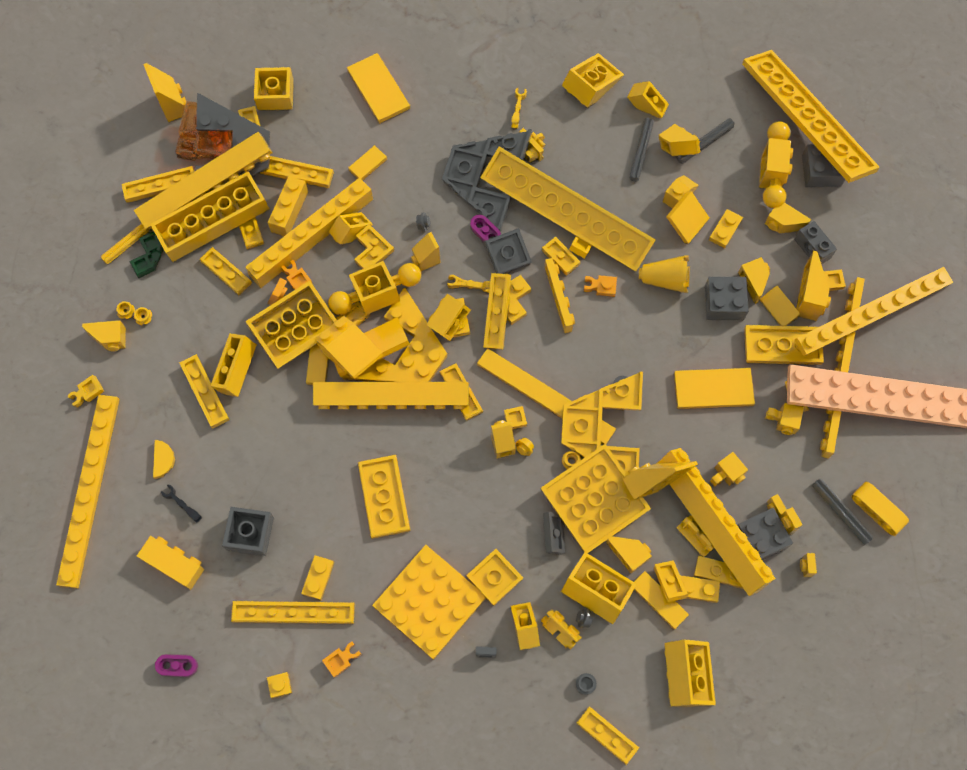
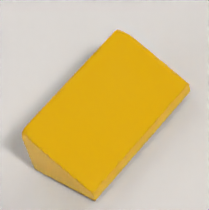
(780, 306)

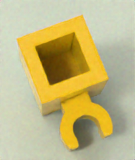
(788, 418)
(730, 470)

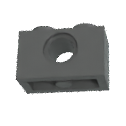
(812, 239)

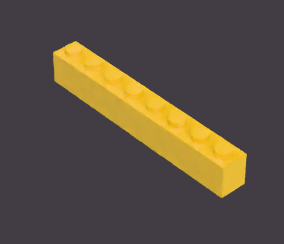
(205, 179)
(308, 233)
(391, 393)
(719, 527)

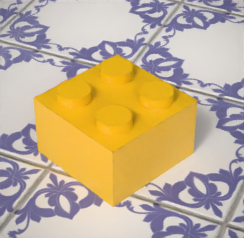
(273, 88)

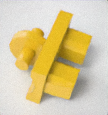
(535, 147)

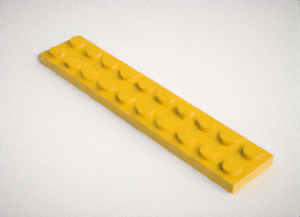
(811, 116)
(568, 209)

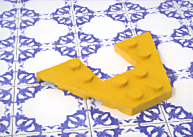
(420, 358)
(584, 419)

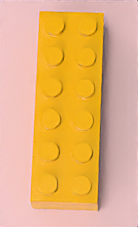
(210, 216)

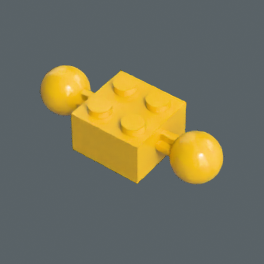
(776, 164)
(374, 288)

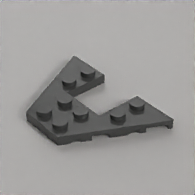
(215, 117)
(467, 165)

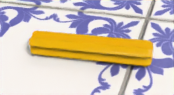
(124, 244)

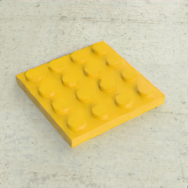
(594, 499)
(429, 601)

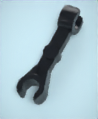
(191, 512)

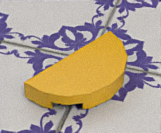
(163, 459)

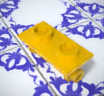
(695, 536)
(556, 622)

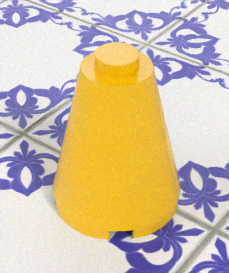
(667, 274)

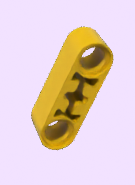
(880, 508)

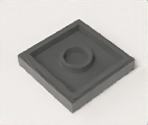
(507, 251)

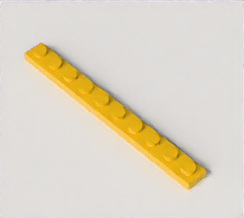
(873, 311)
(843, 358)
(88, 492)

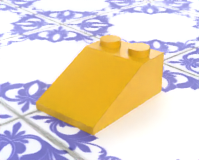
(591, 79)
(166, 92)
(813, 290)
(348, 347)
(653, 478)

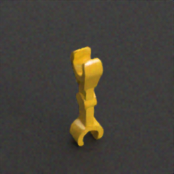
(515, 118)
(485, 286)

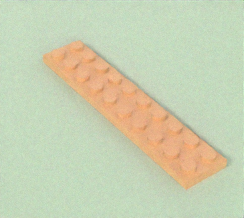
(876, 396)

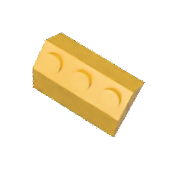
(598, 588)
(689, 673)

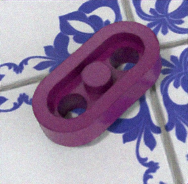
(487, 230)
(177, 665)

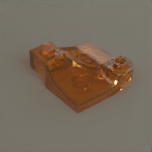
(199, 144)

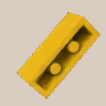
(288, 206)
(233, 365)
(171, 561)

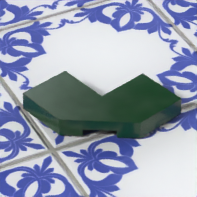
(148, 262)

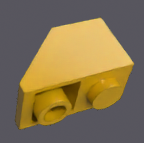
(678, 141)
(503, 439)

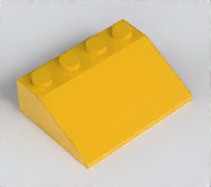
(291, 324)

